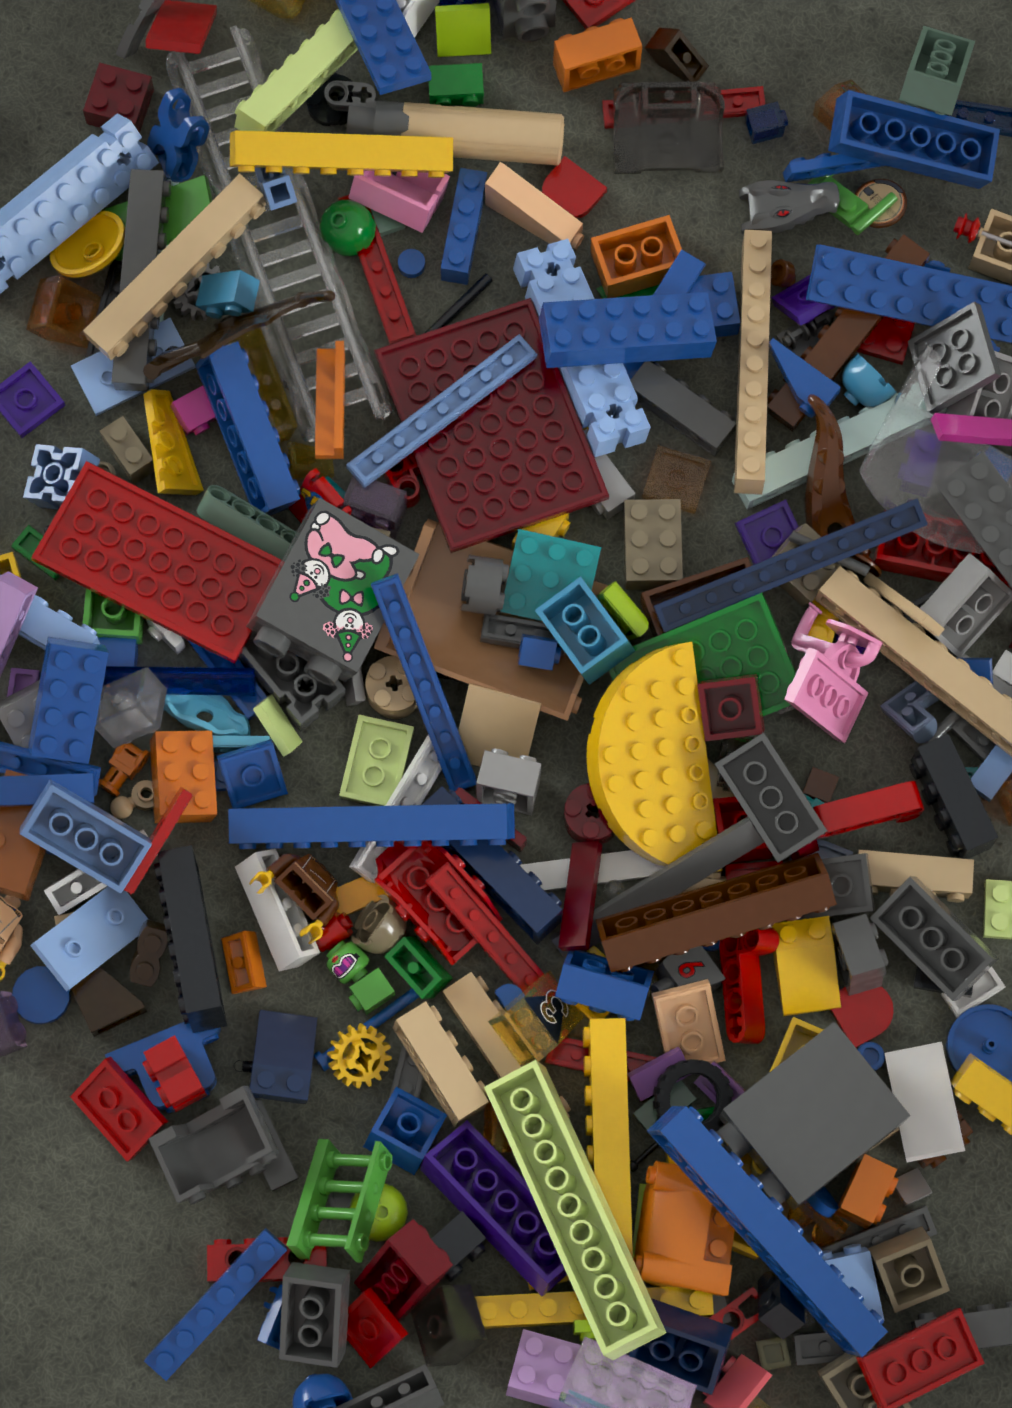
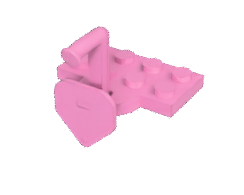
(828, 674)

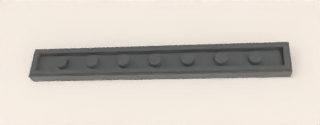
(679, 874)

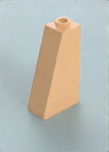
(530, 208)

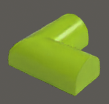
(623, 611)

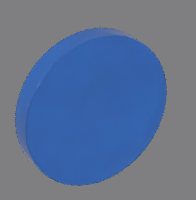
(985, 1034)

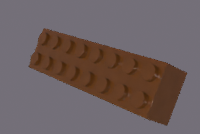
(716, 912)

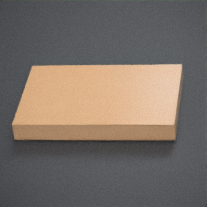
(689, 1021)

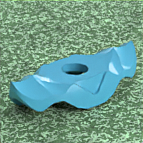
(225, 719)

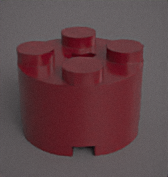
(576, 820)

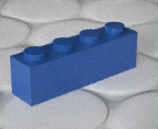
(463, 226)

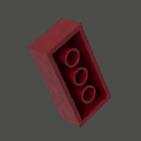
(405, 1269)

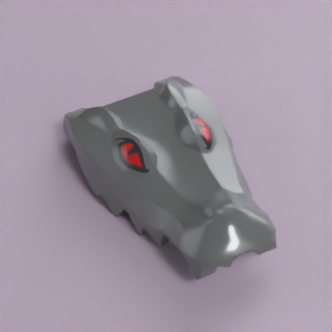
(782, 205)

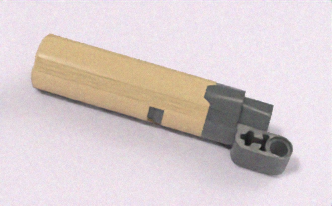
(475, 131)

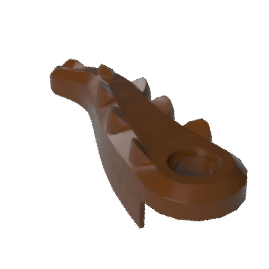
(825, 485)

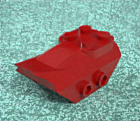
(403, 877)

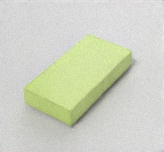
(277, 725)

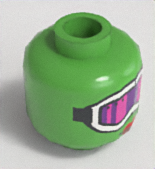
(347, 962)

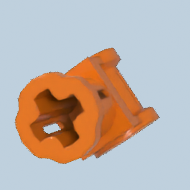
(123, 767)

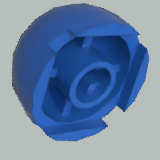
(321, 1392)

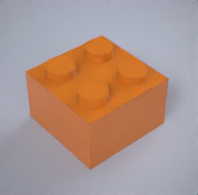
(866, 1191)

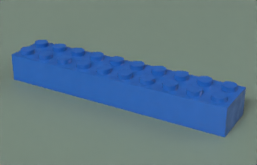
(767, 1230)

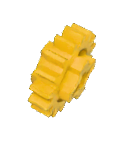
(348, 1051)

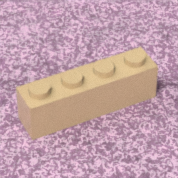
(941, 875)

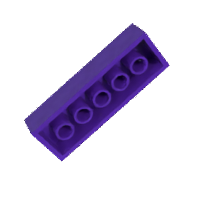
(496, 1202)

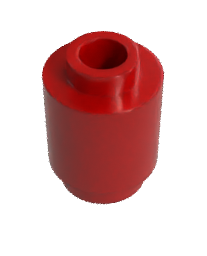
(335, 931)

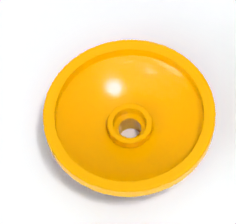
(90, 246)

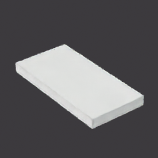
(924, 1089)

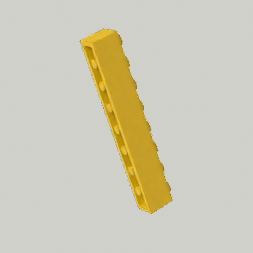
(341, 152)
(564, 1308)

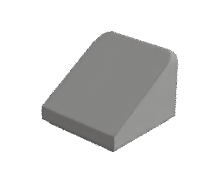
(912, 1187)

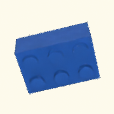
(590, 982)

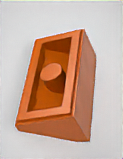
(243, 962)

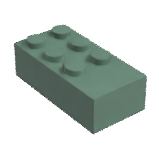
(936, 71)

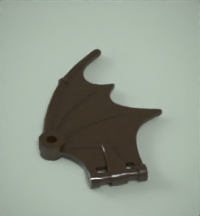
(231, 328)

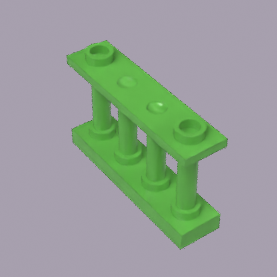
(320, 1184)

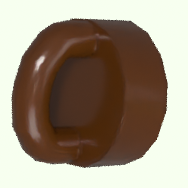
(783, 273)

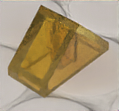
(303, 460)

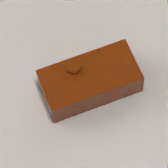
(18, 855)

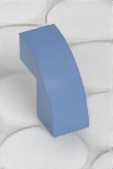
(276, 188)

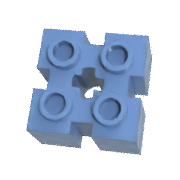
(55, 474)

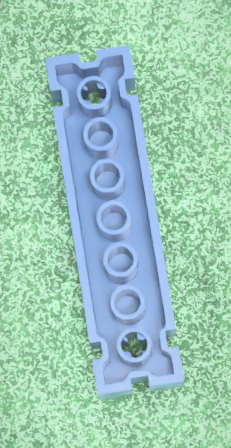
(69, 195)
(598, 392)

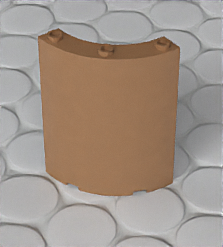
(455, 635)

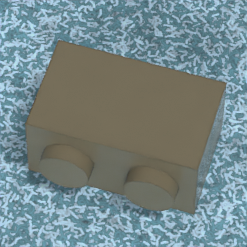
(127, 450)

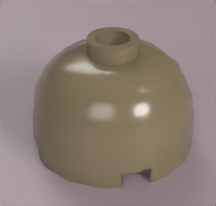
(379, 927)

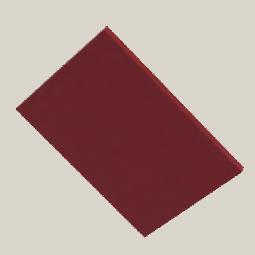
(512, 453)

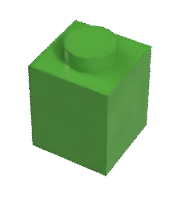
(371, 992)

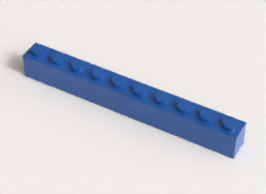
(372, 823)

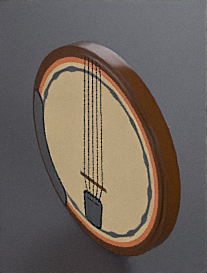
(874, 191)

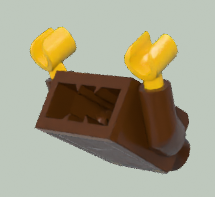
(307, 885)

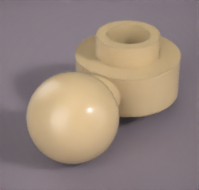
(122, 807)

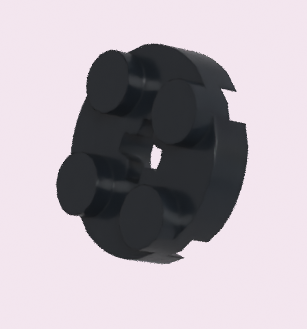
(319, 108)

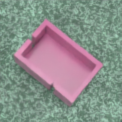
(401, 198)

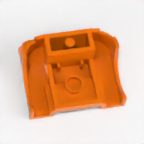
(682, 1235)

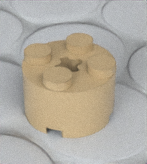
(379, 691)

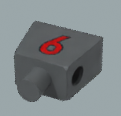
(687, 969)

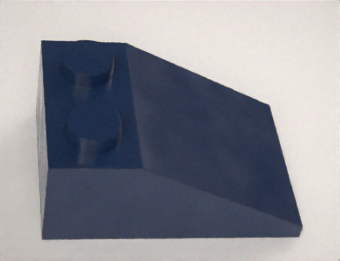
(283, 1057)

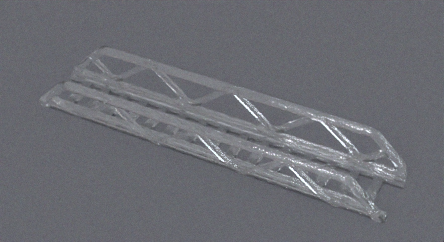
(298, 387)

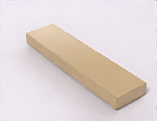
(903, 604)

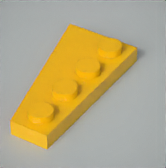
(170, 450)

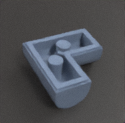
(910, 714)

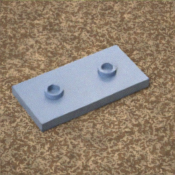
(96, 372)
(90, 936)

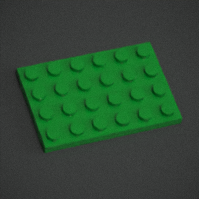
(732, 644)

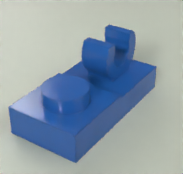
(271, 1326)

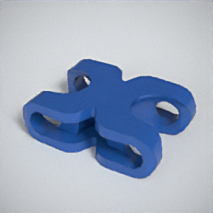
(178, 135)

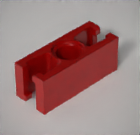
(733, 1309)

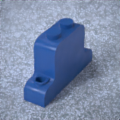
(193, 1045)

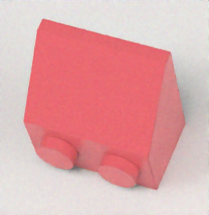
(739, 1385)

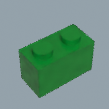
(456, 85)
(418, 967)

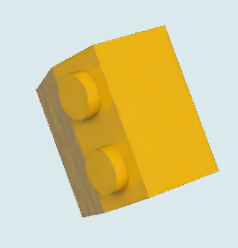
(806, 966)

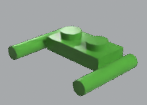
(853, 210)

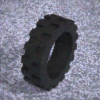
(700, 1067)

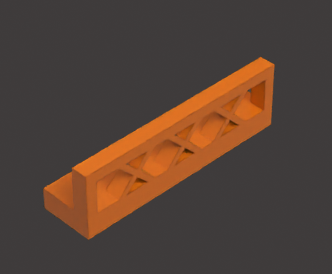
(330, 402)

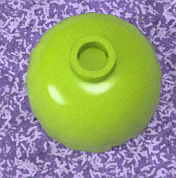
(390, 1214)

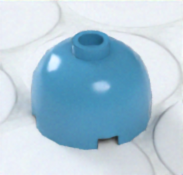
(865, 384)

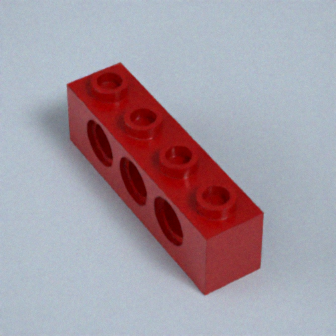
(220, 1253)

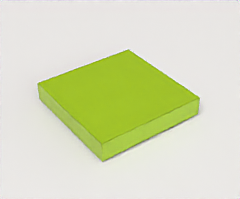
(463, 30)

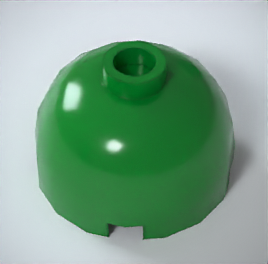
(347, 227)

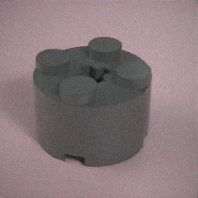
(483, 585)

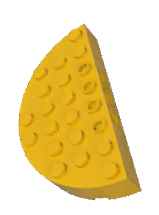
(652, 757)

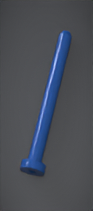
(377, 1020)

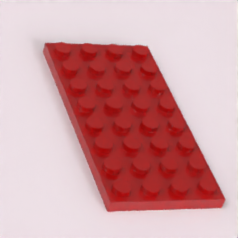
(157, 561)

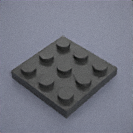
(965, 356)

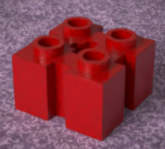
(175, 1074)

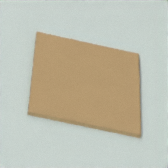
(497, 722)

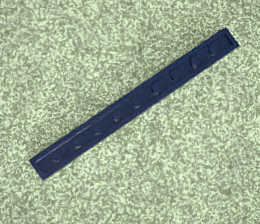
(790, 565)

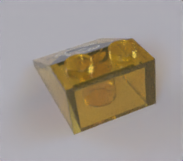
(535, 1021)

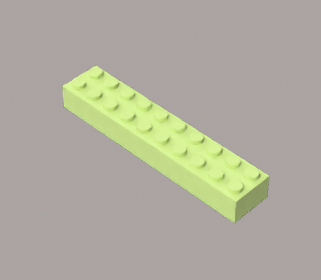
(575, 1210)

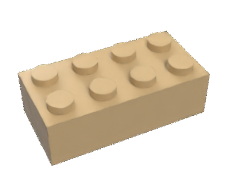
(440, 1063)

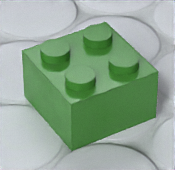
(111, 619)

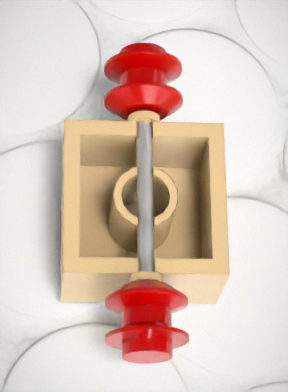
(994, 247)

